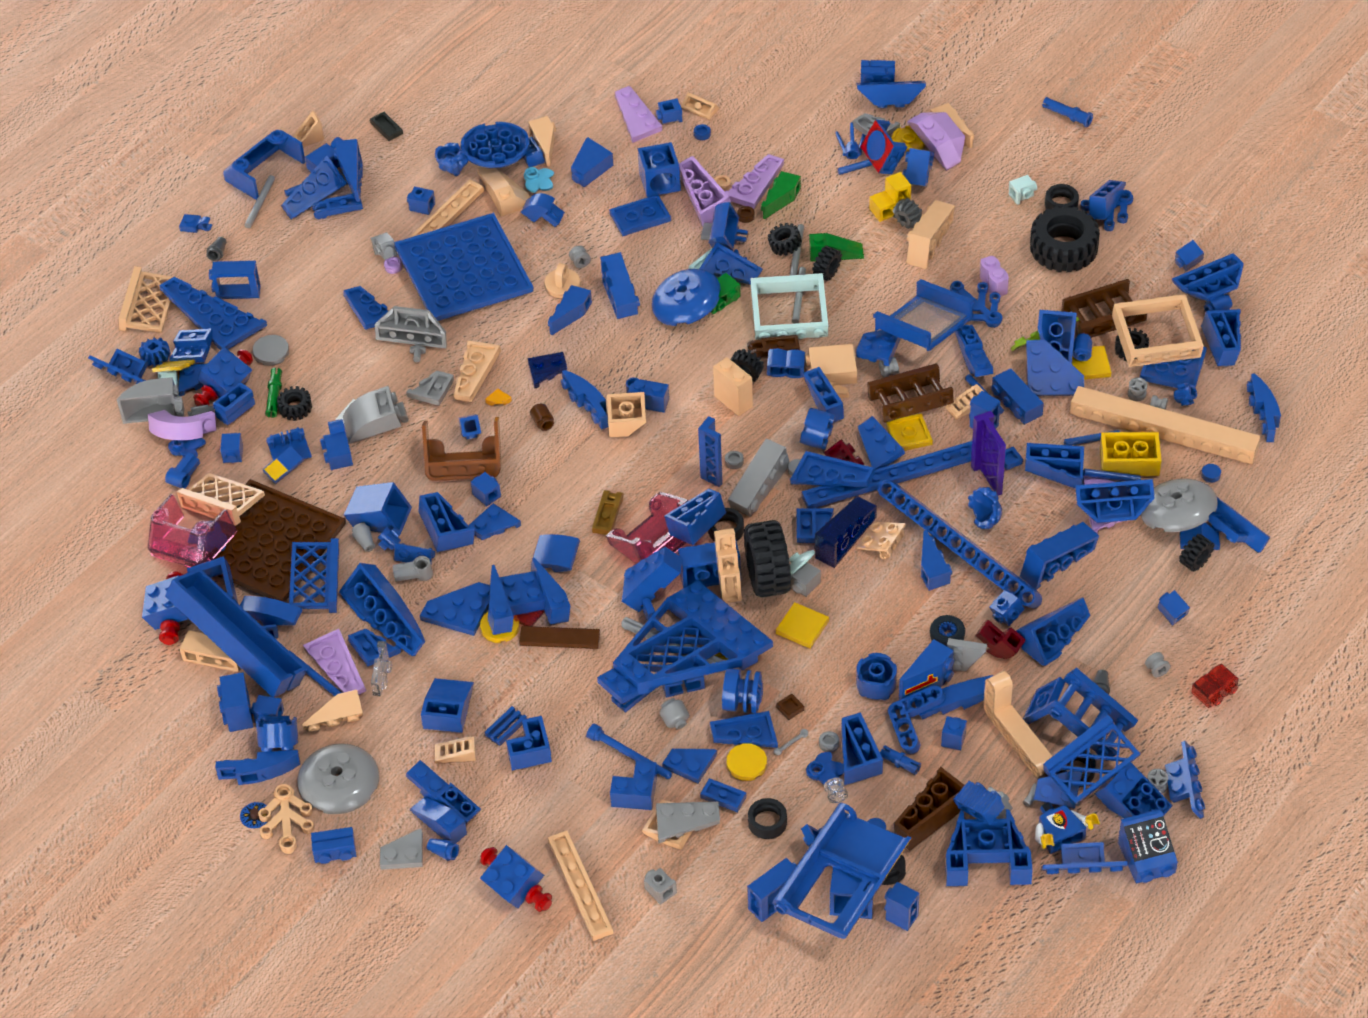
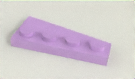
(636, 115)
(336, 661)

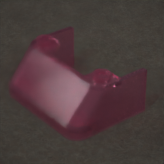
(183, 544)

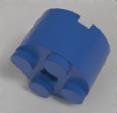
(817, 428)
(876, 676)
(277, 733)

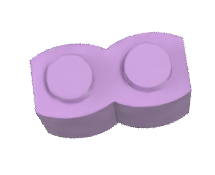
(994, 275)

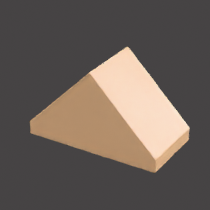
(310, 131)

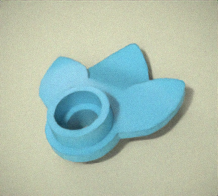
(538, 179)

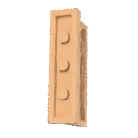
(131, 301)
(212, 507)

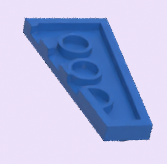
(316, 187)
(830, 471)

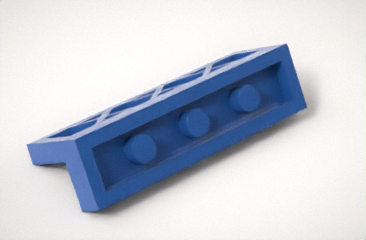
(710, 452)

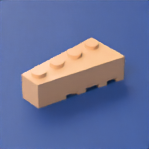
(929, 233)

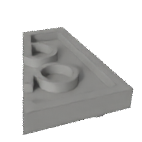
(679, 818)

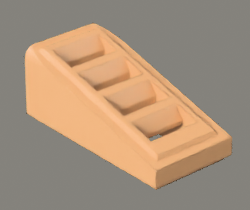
(963, 398)
(462, 756)

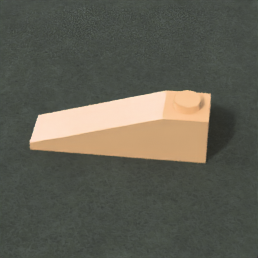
(504, 191)

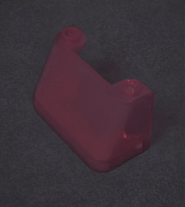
(651, 533)

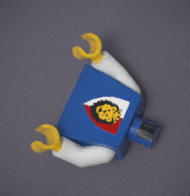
(1062, 826)

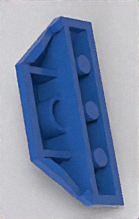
(891, 92)
(1211, 279)
(1115, 500)

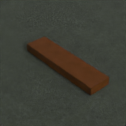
(559, 637)

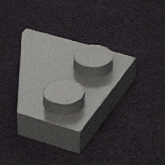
(432, 388)
(403, 852)

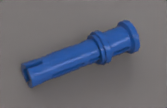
(1075, 114)

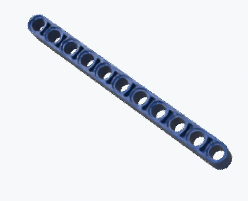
(966, 547)

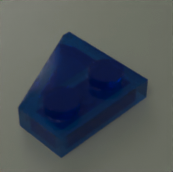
(546, 367)

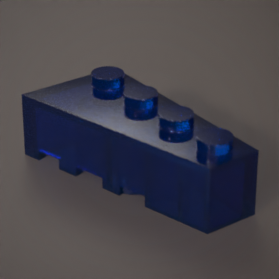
(843, 531)

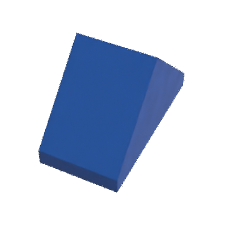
(1204, 529)

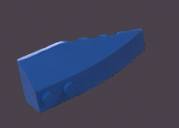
(382, 607)

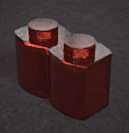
(1215, 686)

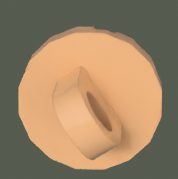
(560, 280)

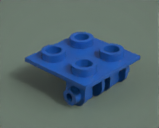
(278, 444)

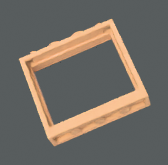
(1158, 353)

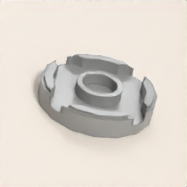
(270, 350)

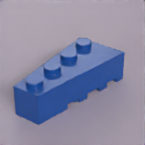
(1057, 553)

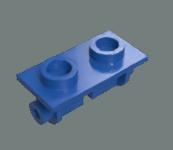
(408, 553)

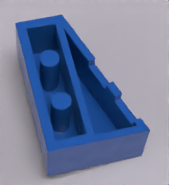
(695, 516)
(443, 524)

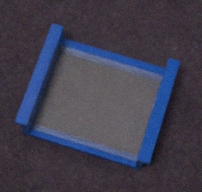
(928, 316)

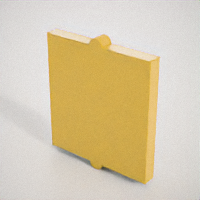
(173, 365)

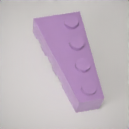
(702, 189)

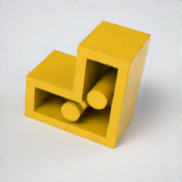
(883, 203)

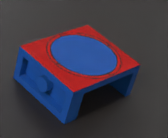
(881, 149)

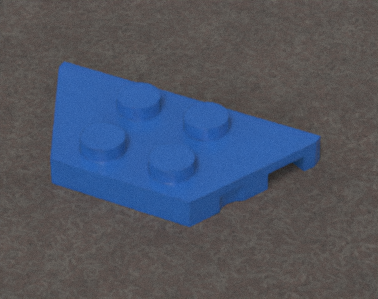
(878, 346)

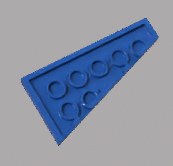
(207, 312)

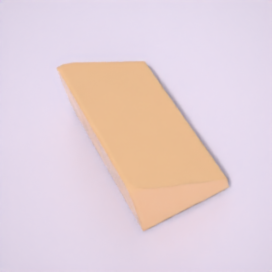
(699, 106)

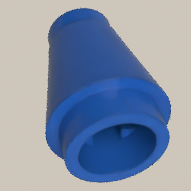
(444, 848)

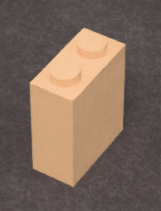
(835, 361)
(733, 386)

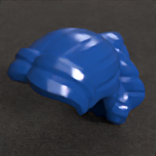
(450, 158)
(985, 507)

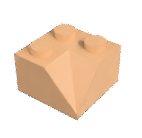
(625, 413)

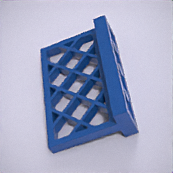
(330, 580)
(1078, 747)

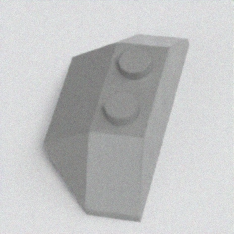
(411, 327)

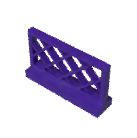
(988, 451)

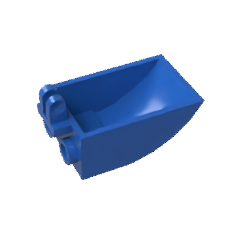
(725, 227)

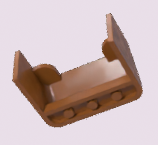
(461, 465)

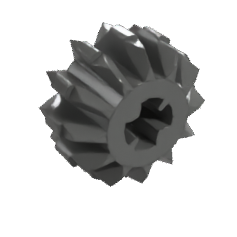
(907, 213)

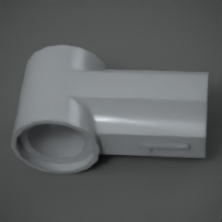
(419, 569)

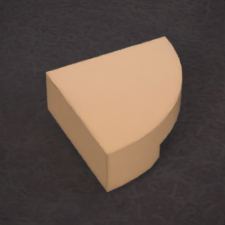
(841, 391)

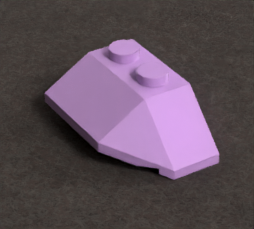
(940, 136)

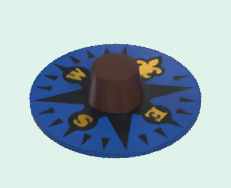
(250, 817)

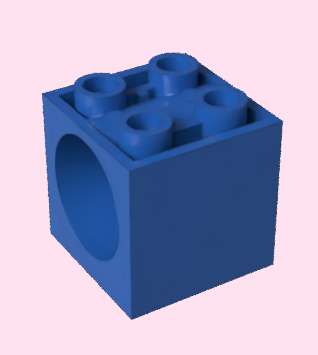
(659, 169)

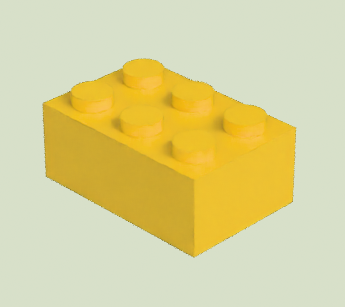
(1131, 453)

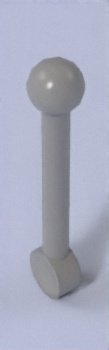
(803, 734)

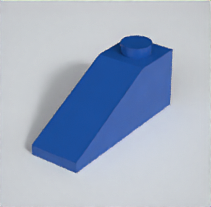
(1105, 199)
(823, 393)
(440, 819)

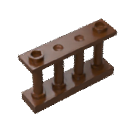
(1101, 323)
(907, 381)

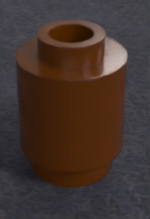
(542, 416)

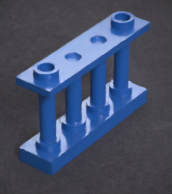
(1098, 698)

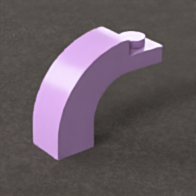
(181, 428)

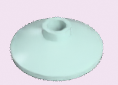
(798, 561)

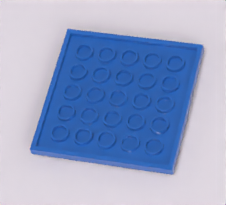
(463, 267)

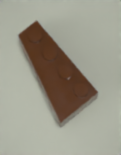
(930, 809)

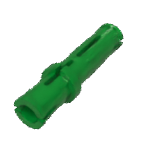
(274, 387)

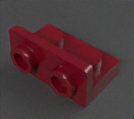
(844, 452)

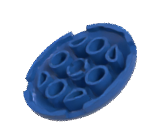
(495, 144)
(686, 296)

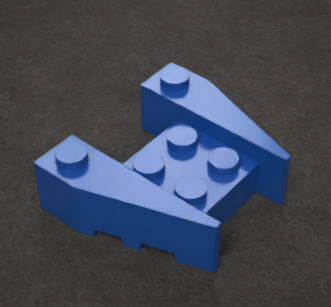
(525, 594)
(984, 843)

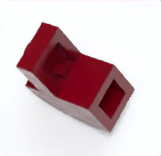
(999, 643)

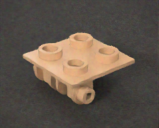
(882, 538)

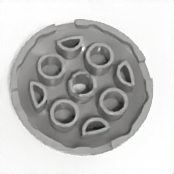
(1180, 505)
(340, 793)

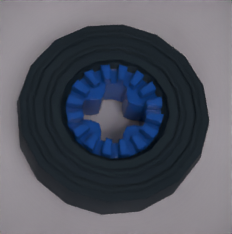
(945, 623)

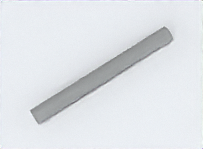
(259, 201)
(796, 254)
(798, 300)

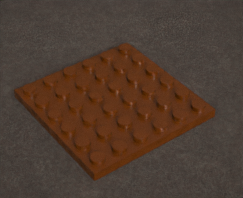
(263, 542)

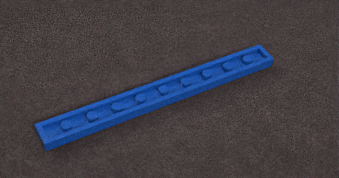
(895, 473)

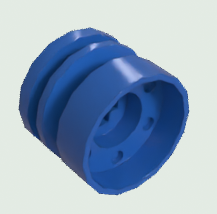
(742, 690)

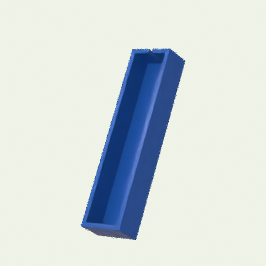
(236, 632)

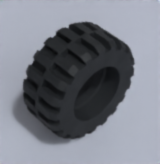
(1064, 255)
(767, 558)

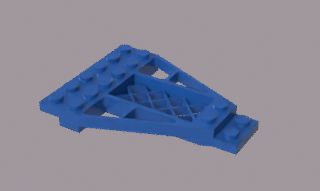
(700, 614)

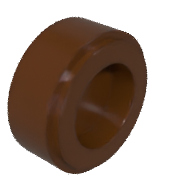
(746, 214)

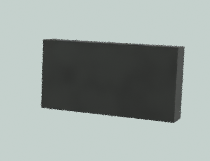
(386, 126)

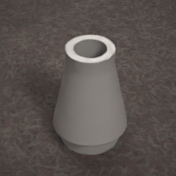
(363, 536)

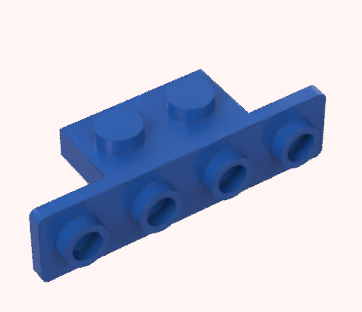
(124, 364)
(1237, 527)
(1184, 780)
(1083, 856)

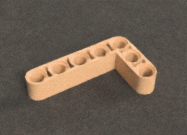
(1011, 725)

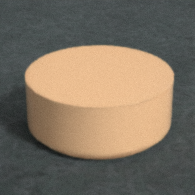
(723, 181)

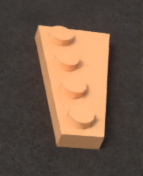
(475, 368)

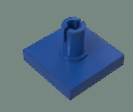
(1041, 698)

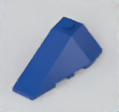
(1058, 330)
(1053, 631)

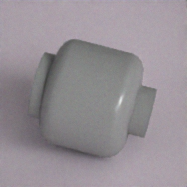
(674, 713)

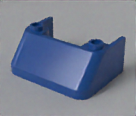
(237, 172)

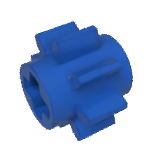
(1185, 394)
(389, 538)

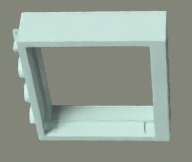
(785, 284)

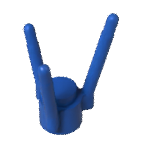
(852, 149)

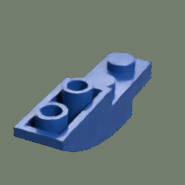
(973, 352)
(586, 395)
(1265, 405)
(265, 767)
(438, 790)

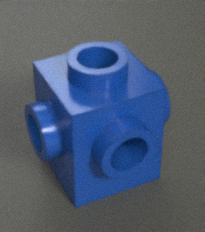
(1006, 608)

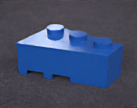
(618, 286)
(1223, 335)
(1056, 462)
(649, 576)
(859, 750)

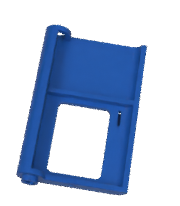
(852, 848)

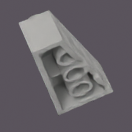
(759, 478)

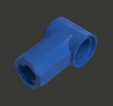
(181, 473)

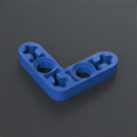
(908, 712)

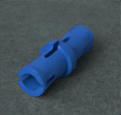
(900, 760)

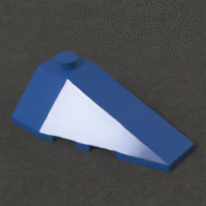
(351, 164)

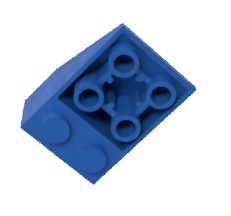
(446, 705)
(1131, 794)

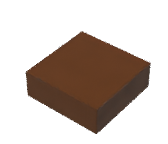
(790, 706)

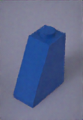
(590, 162)

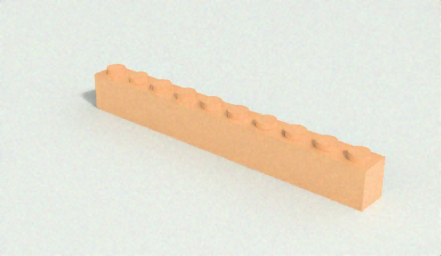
(1170, 425)

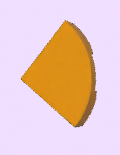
(498, 397)

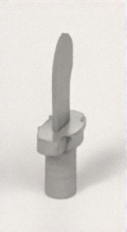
(417, 350)

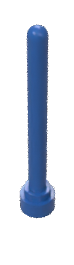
(596, 733)

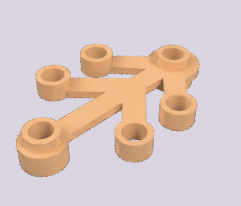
(285, 816)

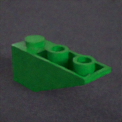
(783, 192)

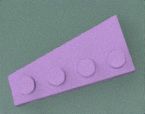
(755, 183)

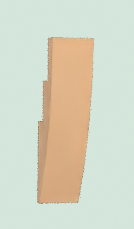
(728, 565)

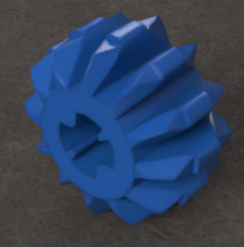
(154, 351)

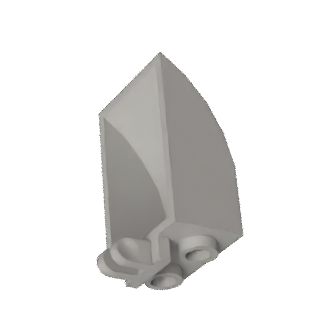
(148, 398)
(373, 414)

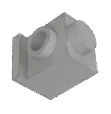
(384, 246)
(659, 885)

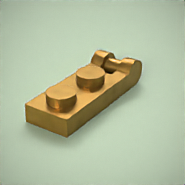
(607, 512)

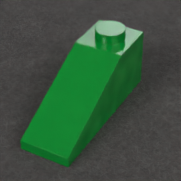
(848, 248)

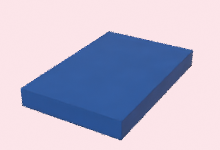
(640, 215)

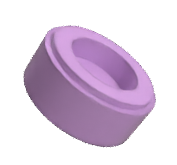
(393, 265)

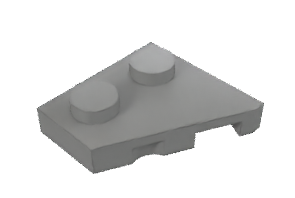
(865, 121)
(965, 653)

